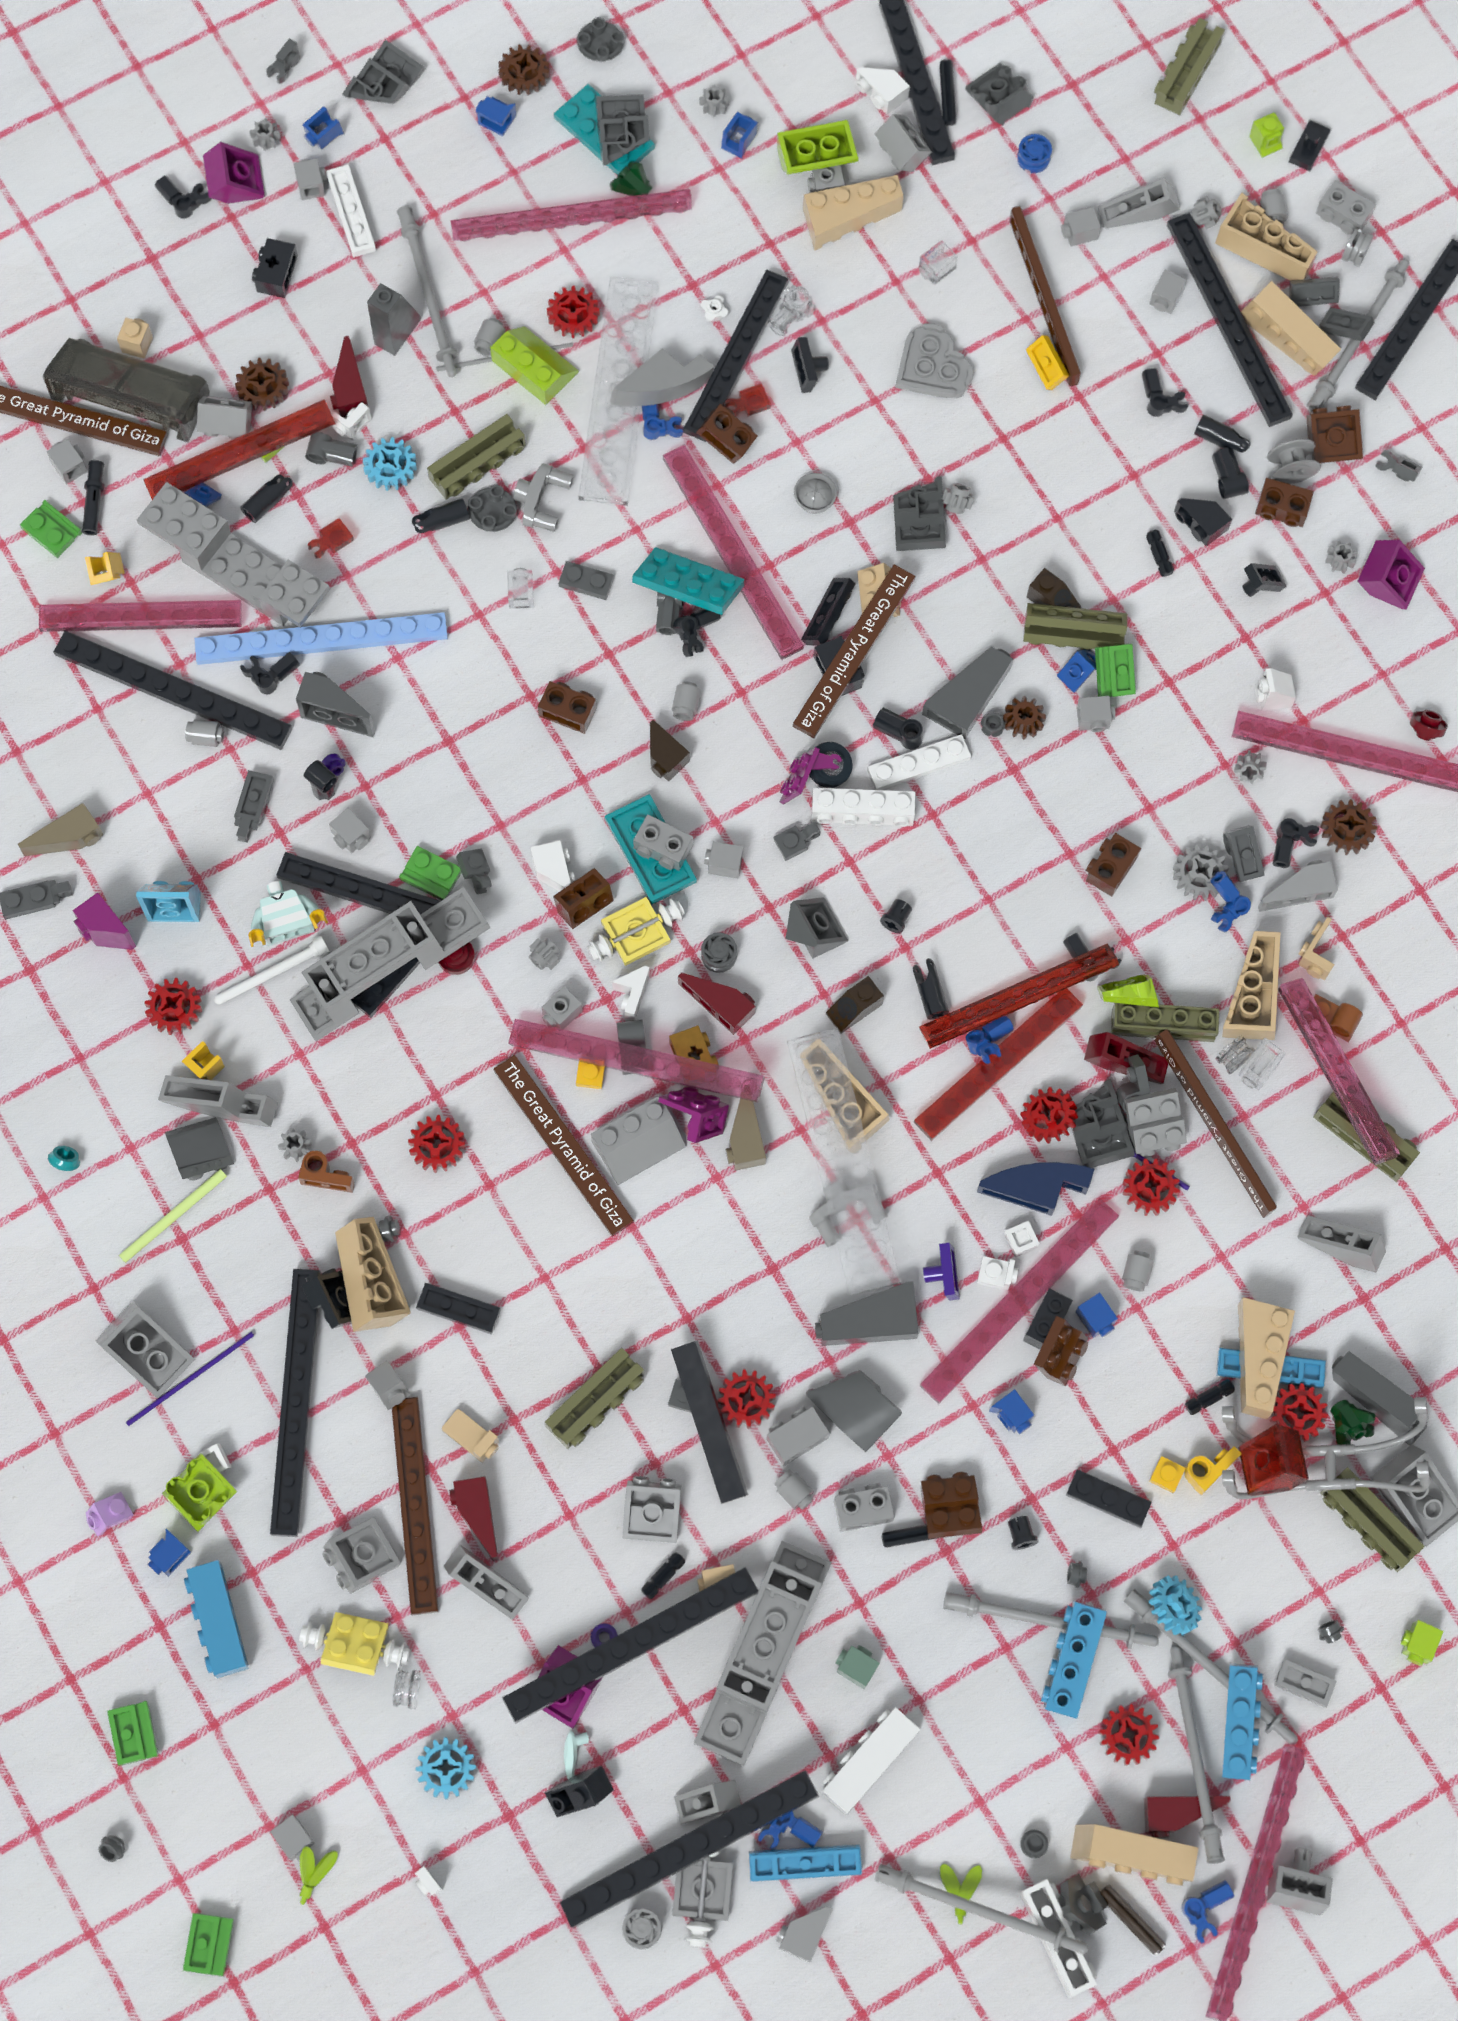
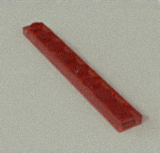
(243, 449)
(1019, 995)
(985, 1076)

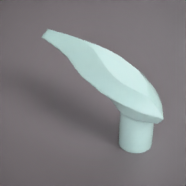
(570, 1751)

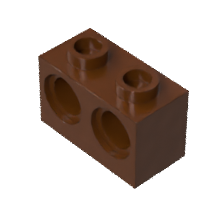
(723, 438)
(1285, 497)
(564, 712)
(1115, 865)
(583, 898)

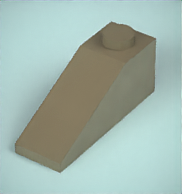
(67, 833)
(745, 1140)

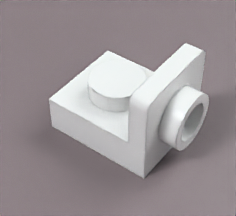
(354, 423)
(997, 1273)

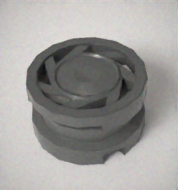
(719, 952)

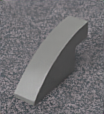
(661, 381)
(218, 1100)

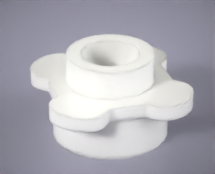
(714, 315)

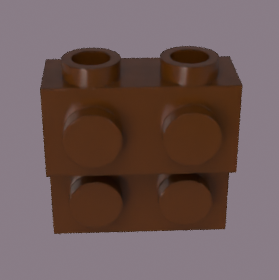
(1335, 434)
(1061, 1352)
(951, 1505)

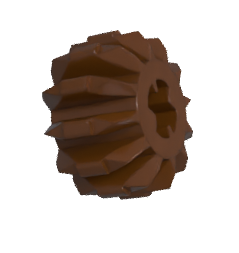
(1030, 724)

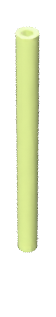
(172, 1216)

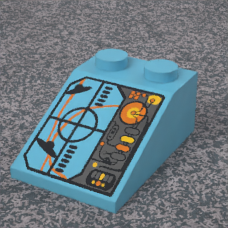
(170, 901)

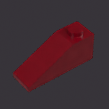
(347, 382)
(721, 1001)
(1113, 1052)
(475, 1508)
(1170, 1814)

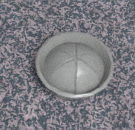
(815, 492)

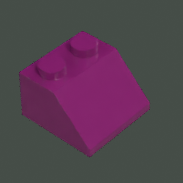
(233, 174)
(1391, 573)
(101, 925)
(571, 1707)

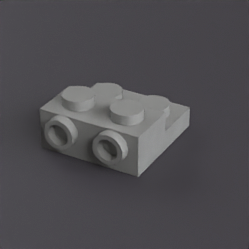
(1155, 1122)
(651, 1510)
(360, 1555)

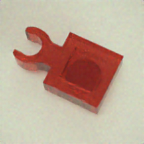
(751, 400)
(332, 536)

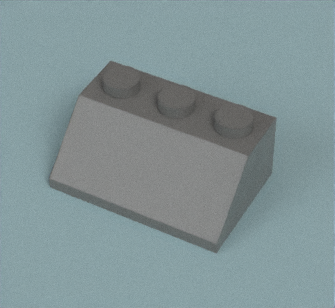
(637, 1140)

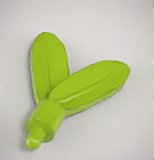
(311, 1874)
(964, 1890)

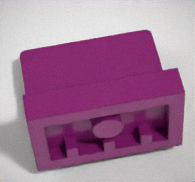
(706, 1110)

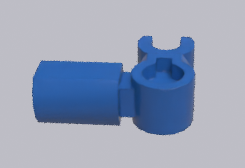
(657, 427)
(1235, 903)
(983, 1042)
(800, 1828)
(1195, 1908)

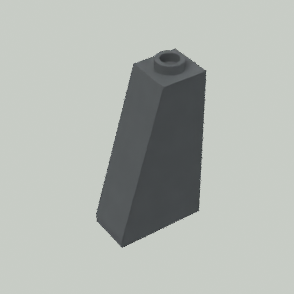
(391, 318)
(967, 694)
(876, 1318)
(1377, 1394)

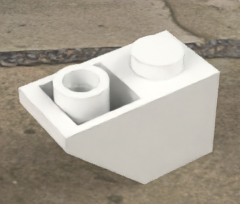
(883, 87)
(1275, 690)
(551, 865)

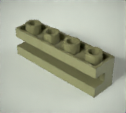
(1189, 66)
(476, 457)
(1073, 626)
(1181, 1021)
(1335, 1119)
(595, 1398)
(1374, 1522)

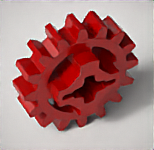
(561, 311)
(167, 1013)
(1061, 1110)
(426, 1143)
(1161, 1184)
(1300, 1398)
(757, 1402)
(1124, 1722)

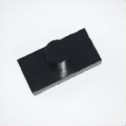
(1309, 145)
(806, 365)
(1262, 578)

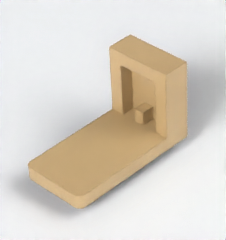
(1312, 962)
(471, 1436)

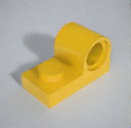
(1212, 1471)

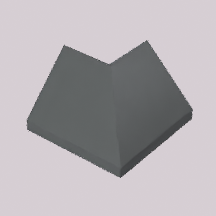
(814, 925)

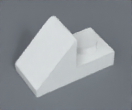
(634, 985)

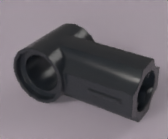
(1230, 478)
(897, 727)
(321, 780)

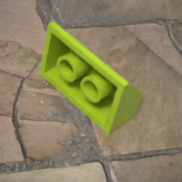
(816, 147)
(532, 363)

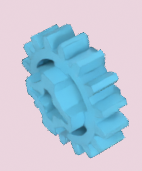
(386, 473)
(1175, 1605)
(446, 1755)

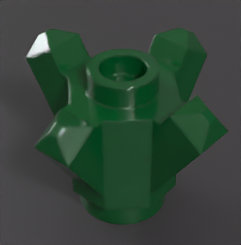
(631, 180)
(1351, 1422)

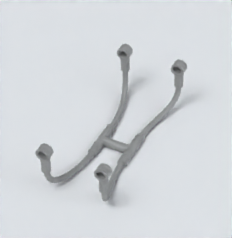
(1330, 1453)

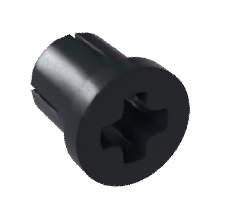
(896, 916)
(1022, 1533)

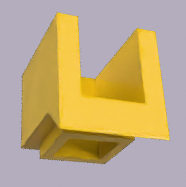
(104, 568)
(203, 1062)

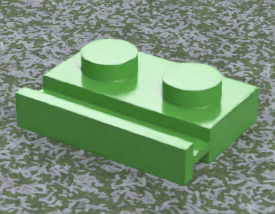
(50, 529)
(1115, 670)
(430, 873)
(132, 1733)
(208, 1944)

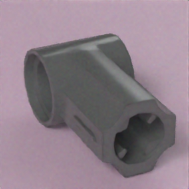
(324, 448)
(667, 613)

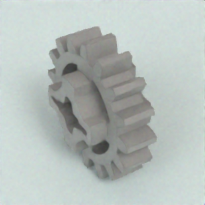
(1202, 861)

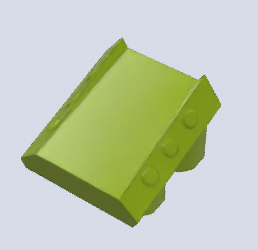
(1133, 991)
(198, 1492)

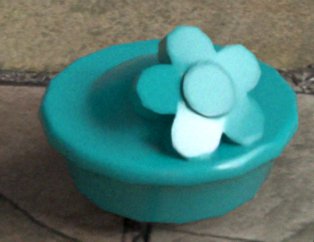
(64, 1158)

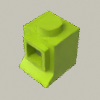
(1267, 134)

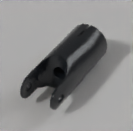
(1220, 434)
(265, 498)
(441, 516)
(931, 991)

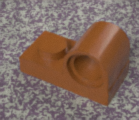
(1341, 1019)
(321, 1178)

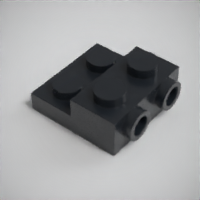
(329, 1293)

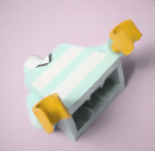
(284, 916)

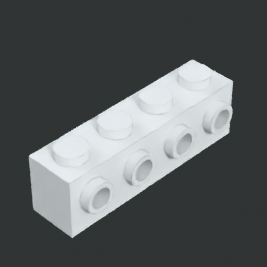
(863, 807)
(870, 1760)
(1046, 1912)

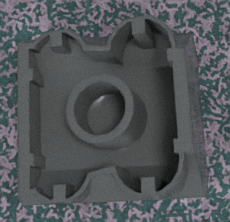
(1000, 93)
(199, 1149)

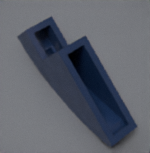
(1036, 1184)

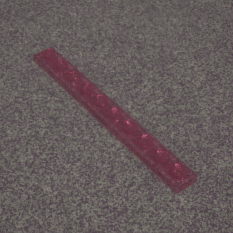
(573, 214)
(733, 552)
(1346, 751)
(636, 1060)
(1019, 1301)
(1253, 1891)

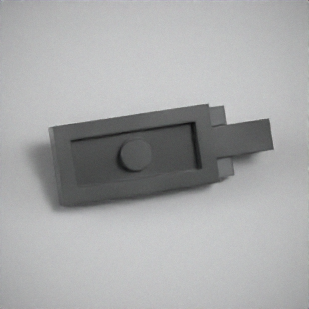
(252, 803)
(33, 898)

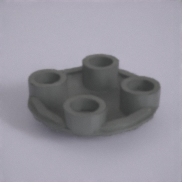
(600, 40)
(492, 509)

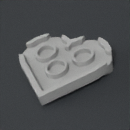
(932, 364)

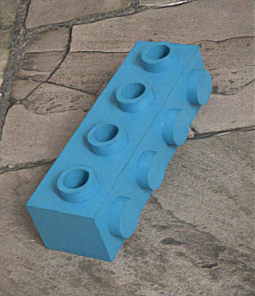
(217, 1619)
(1074, 1659)
(1240, 1715)

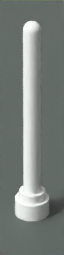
(315, 949)

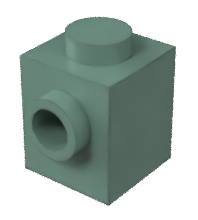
(857, 1665)

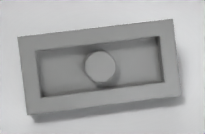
(1305, 1683)

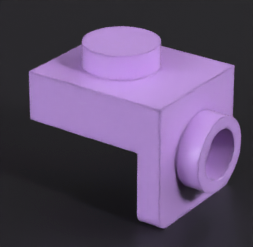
(108, 1513)

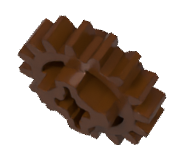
(532, 66)
(250, 383)
(1358, 822)

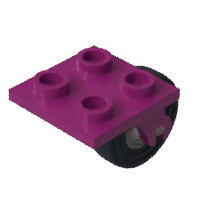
(826, 764)

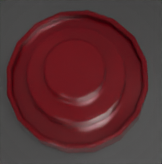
(1428, 725)
(459, 961)

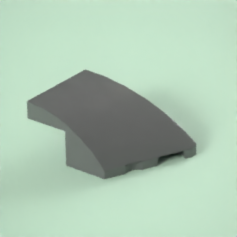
(385, 76)
(620, 125)
(920, 517)
(1101, 1129)
(856, 1407)

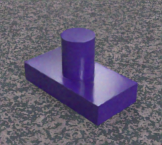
(945, 1272)

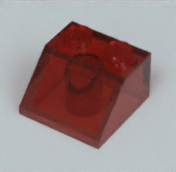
(1273, 1461)

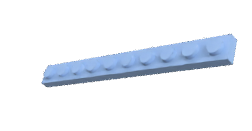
(321, 638)

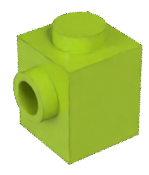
(1421, 1642)

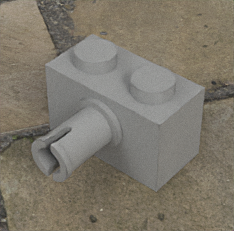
(1298, 1887)

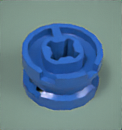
(1034, 154)

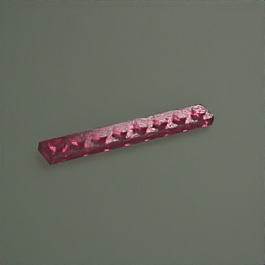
(140, 615)
(1338, 1071)

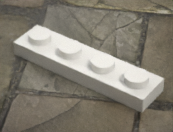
(350, 211)
(919, 763)

